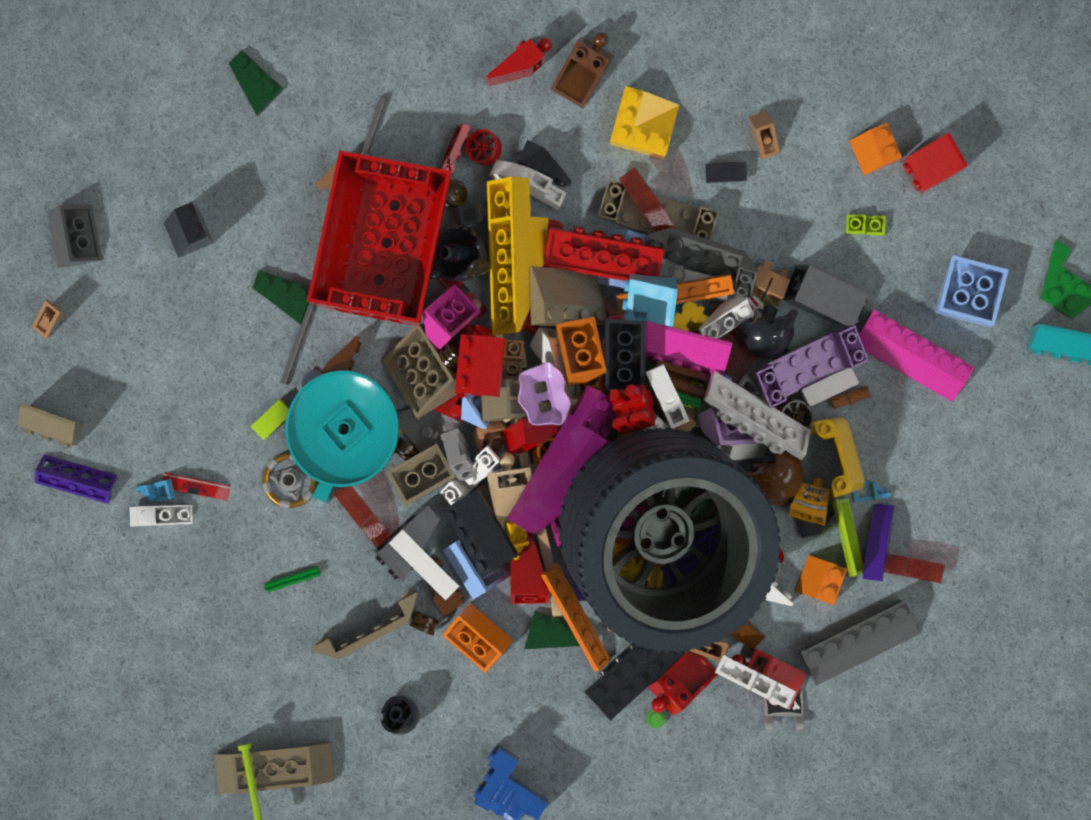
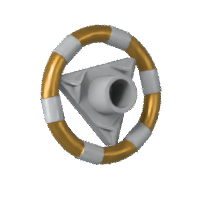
(289, 481)

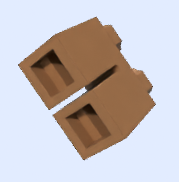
(777, 284)

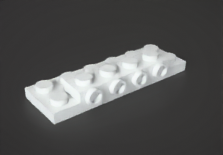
(756, 418)

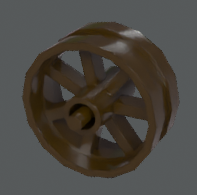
(794, 414)

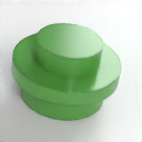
(655, 719)

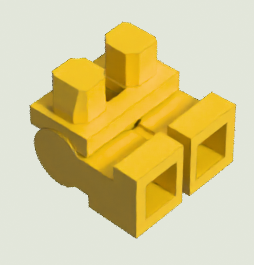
(690, 318)

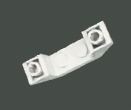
(485, 462)

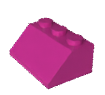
(448, 316)

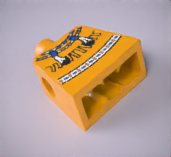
(811, 502)

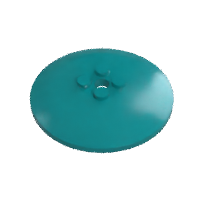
(316, 421)

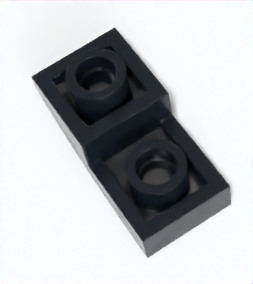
(726, 172)

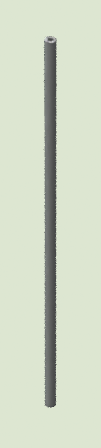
(310, 307)

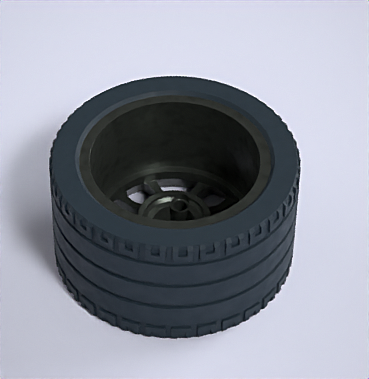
(730, 580)

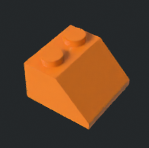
(875, 149)
(821, 580)

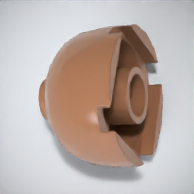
(491, 436)

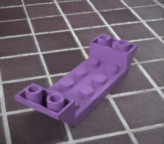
(810, 364)

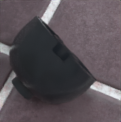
(400, 715)

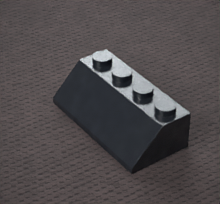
(625, 350)
(480, 533)

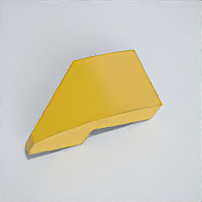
(517, 537)

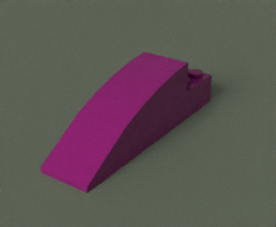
(574, 444)

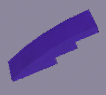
(878, 542)

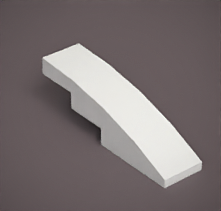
(423, 564)
(755, 682)

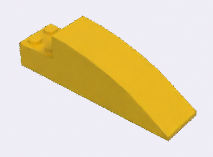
(514, 246)

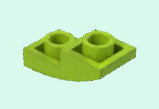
(866, 225)
(271, 419)

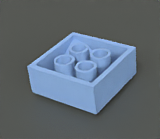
(971, 291)

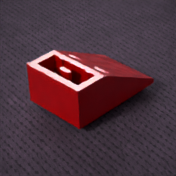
(525, 436)

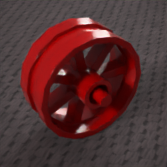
(483, 147)

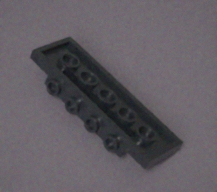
(629, 678)

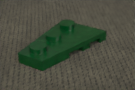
(255, 82)
(283, 293)

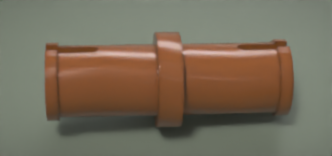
(850, 397)

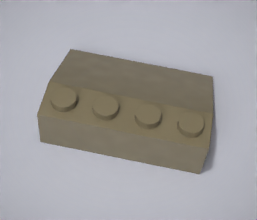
(564, 297)
(420, 372)

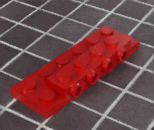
(601, 254)

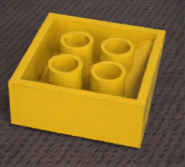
(644, 123)

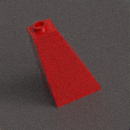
(526, 579)

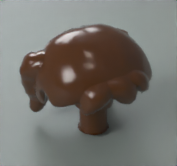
(779, 479)

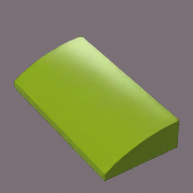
(848, 536)

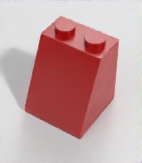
(934, 163)

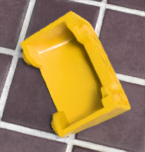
(852, 476)

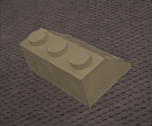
(49, 425)
(421, 475)

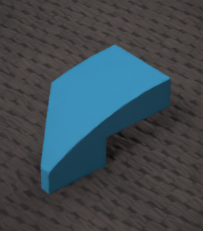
(157, 491)
(877, 492)

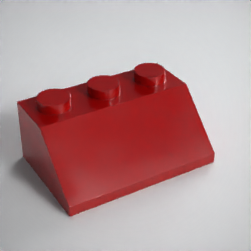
(480, 365)

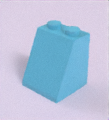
(652, 295)

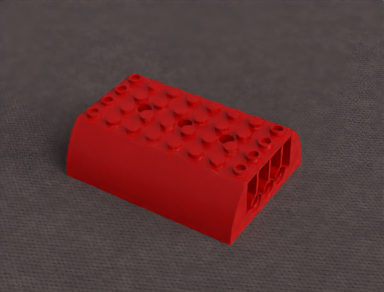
(360, 221)

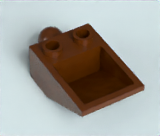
(580, 72)

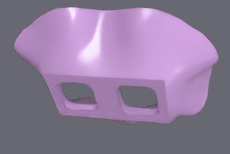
(555, 394)

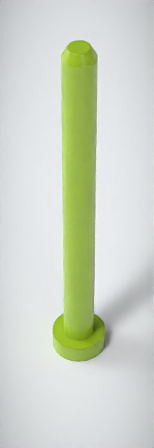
(251, 780)

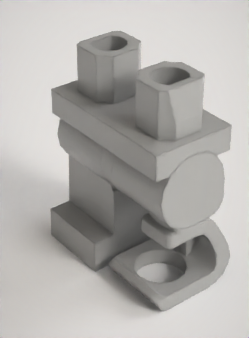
(457, 452)

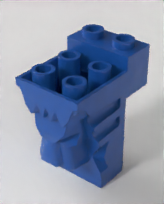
(505, 793)

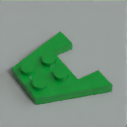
(1063, 288)

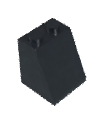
(187, 229)

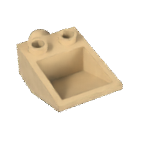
(506, 493)

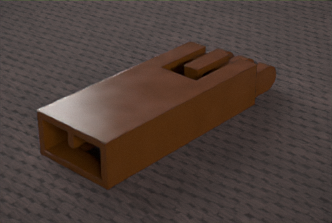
(683, 376)

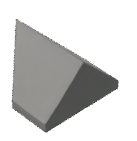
(750, 382)

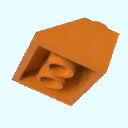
(580, 350)
(477, 637)

